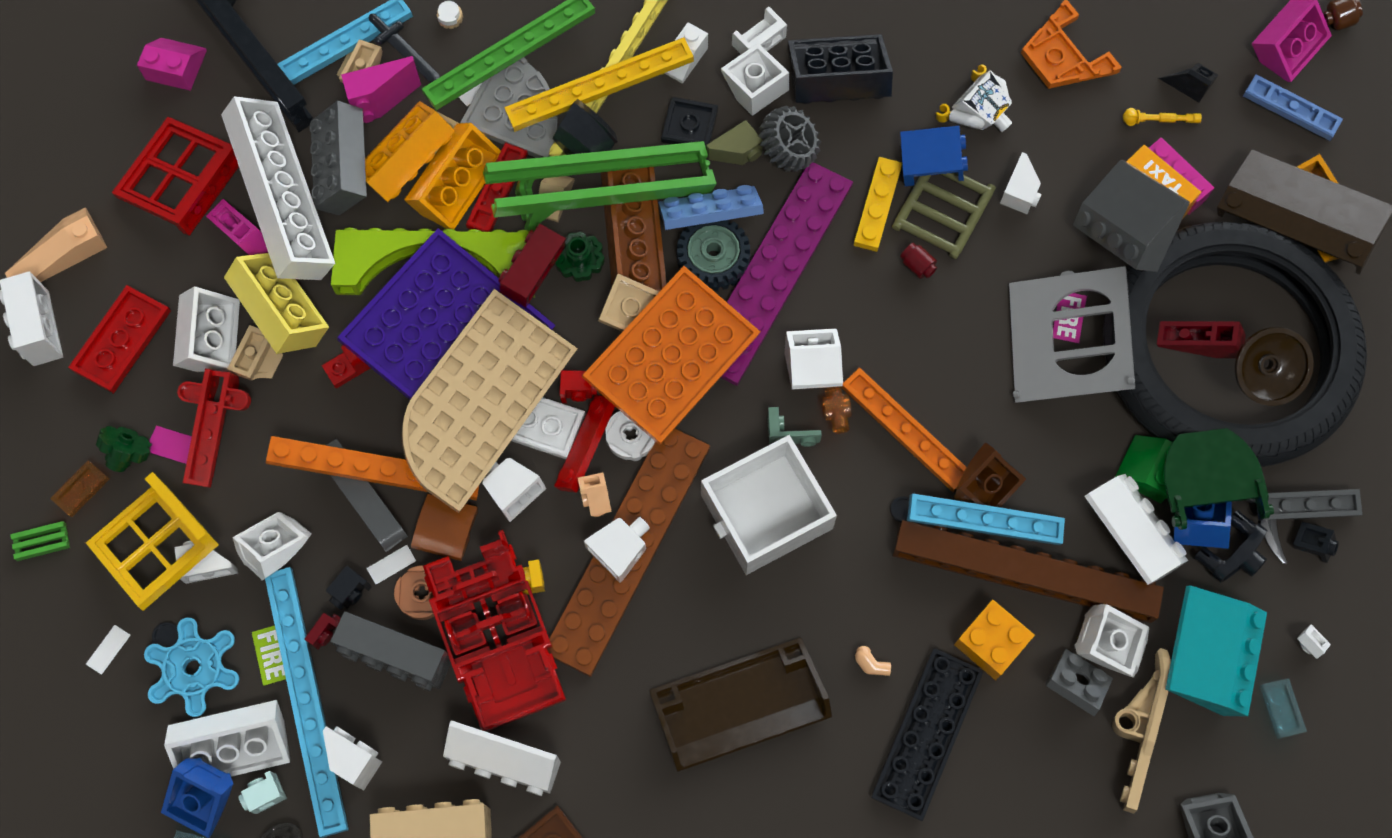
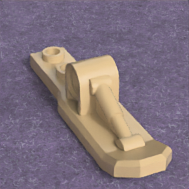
(1146, 714)

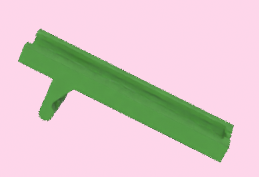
(540, 206)

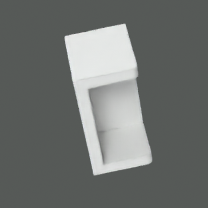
(766, 33)

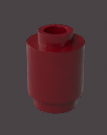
(919, 261)

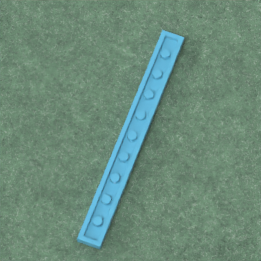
(305, 702)

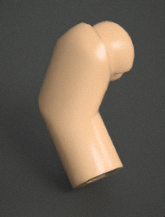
(869, 664)

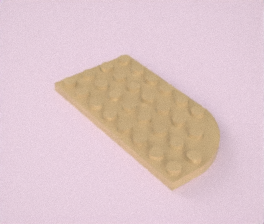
(479, 398)

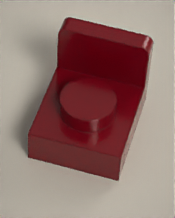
(322, 630)

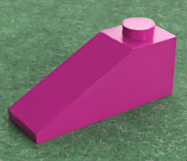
(238, 228)

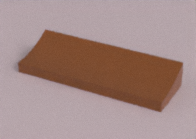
(634, 232)

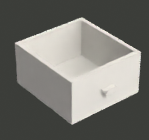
(767, 504)

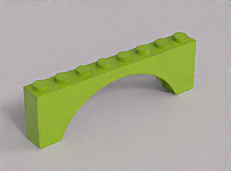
(366, 253)

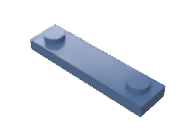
(1293, 107)

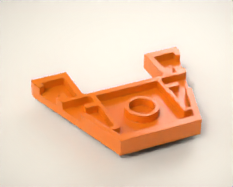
(1058, 59)

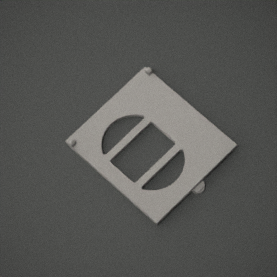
(1033, 343)

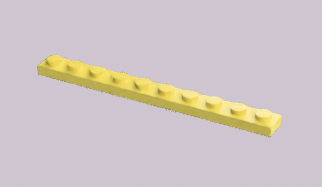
(628, 45)

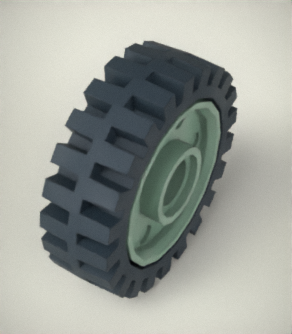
(720, 237)

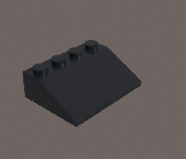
(840, 68)

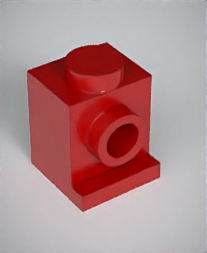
(575, 387)

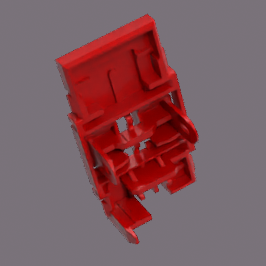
(512, 676)

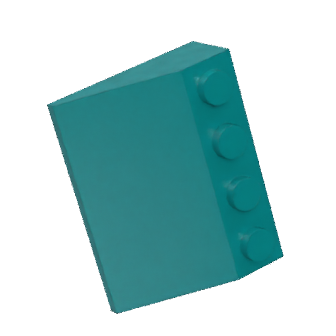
(1216, 652)

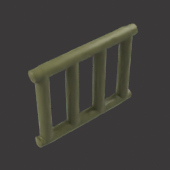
(964, 229)

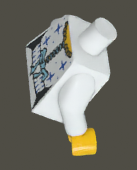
(981, 104)

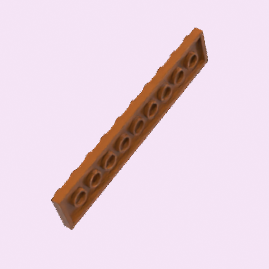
(599, 597)

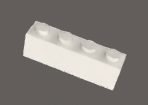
(1137, 528)
(232, 740)
(501, 758)

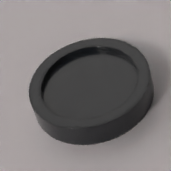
(899, 508)
(165, 634)

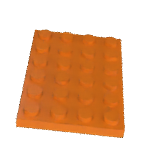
(671, 355)

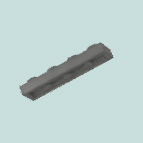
(1315, 504)

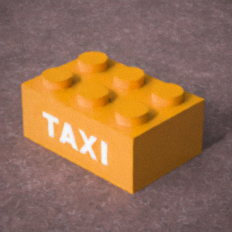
(1158, 169)

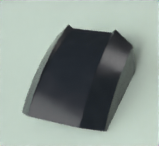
(584, 131)

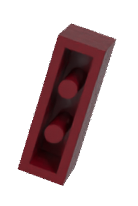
(531, 265)

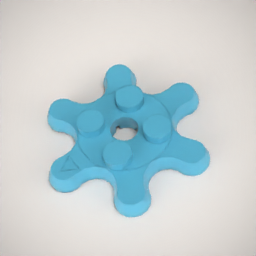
(175, 659)

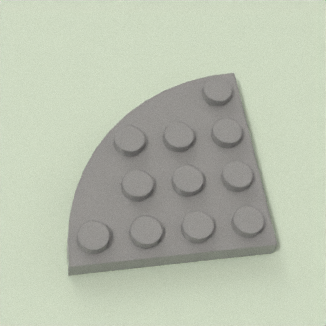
(506, 88)

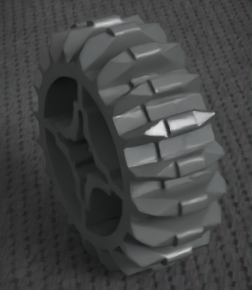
(789, 138)

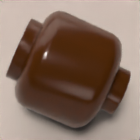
(1343, 13)

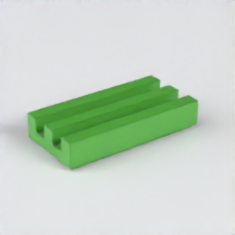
(18, 545)

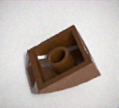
(988, 479)

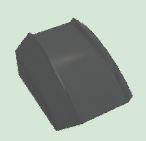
(1214, 817)

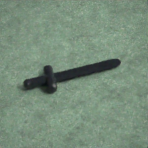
(391, 35)

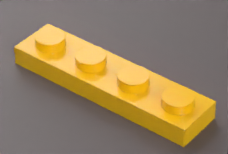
(878, 204)

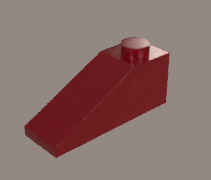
(1202, 338)

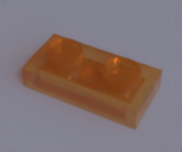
(79, 488)

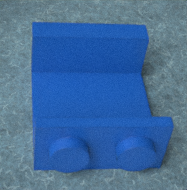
(933, 153)

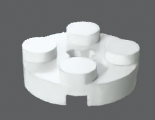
(622, 447)

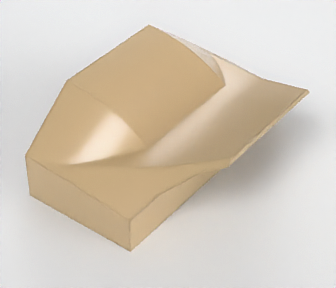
(363, 56)
(254, 356)

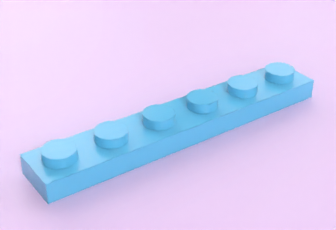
(342, 41)
(985, 519)

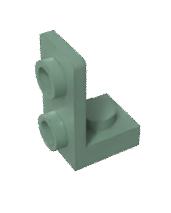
(777, 432)

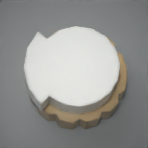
(449, 15)

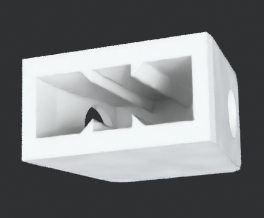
(512, 487)
(618, 546)

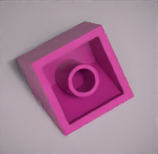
(171, 63)

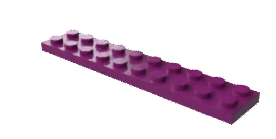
(785, 255)

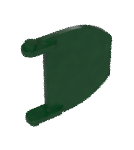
(1212, 470)

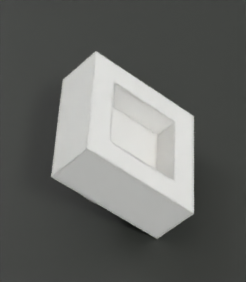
(1313, 642)

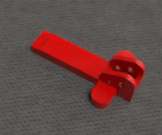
(209, 421)

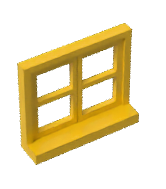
(181, 519)

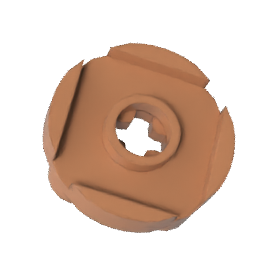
(405, 594)

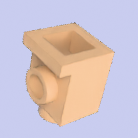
(595, 494)

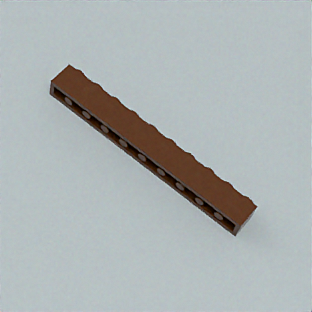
(1027, 571)

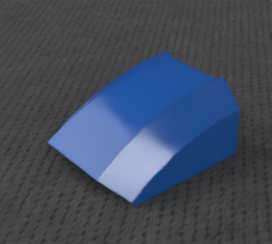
(197, 795)

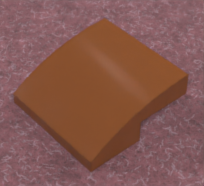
(442, 529)

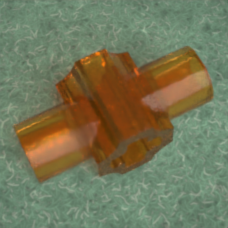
(837, 409)

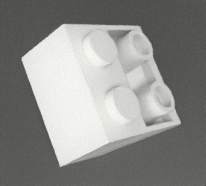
(814, 358)
(350, 761)

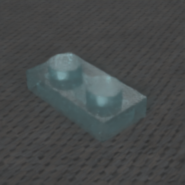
(1283, 708)

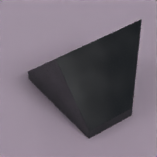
(1192, 82)

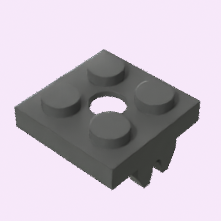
(1065, 683)

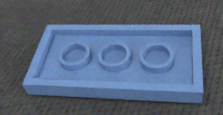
(710, 207)

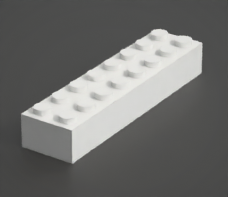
(277, 189)

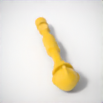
(1134, 117)

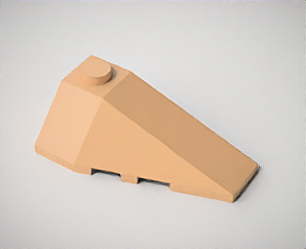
(62, 247)

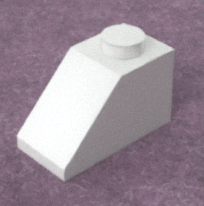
(698, 44)
(1023, 187)
(208, 568)

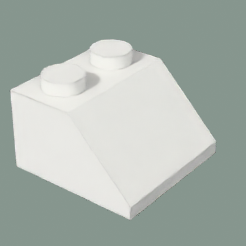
(756, 78)

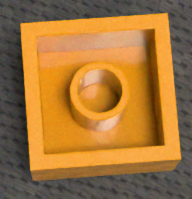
(994, 640)

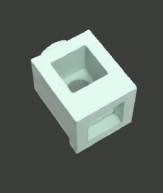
(262, 793)

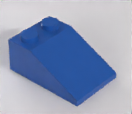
(1206, 526)

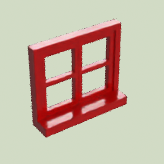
(204, 187)

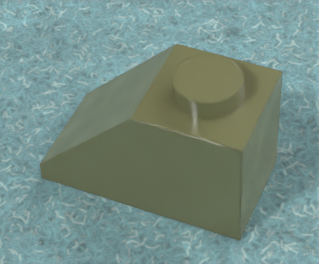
(736, 145)

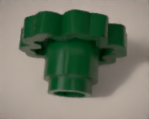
(581, 257)
(122, 447)

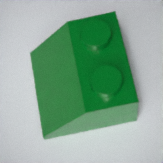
(1145, 464)

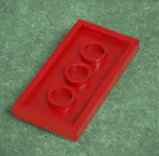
(119, 339)

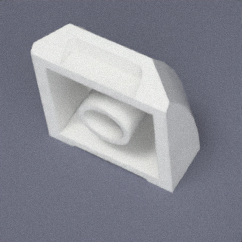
(270, 544)
(1112, 639)

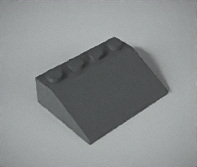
(1132, 216)

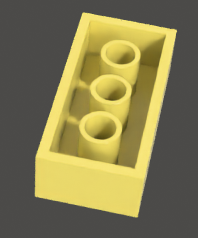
(276, 304)

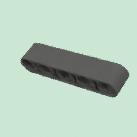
(370, 509)

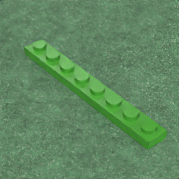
(507, 52)

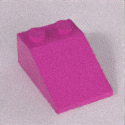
(381, 86)

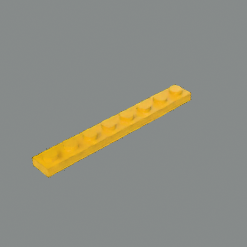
(599, 84)

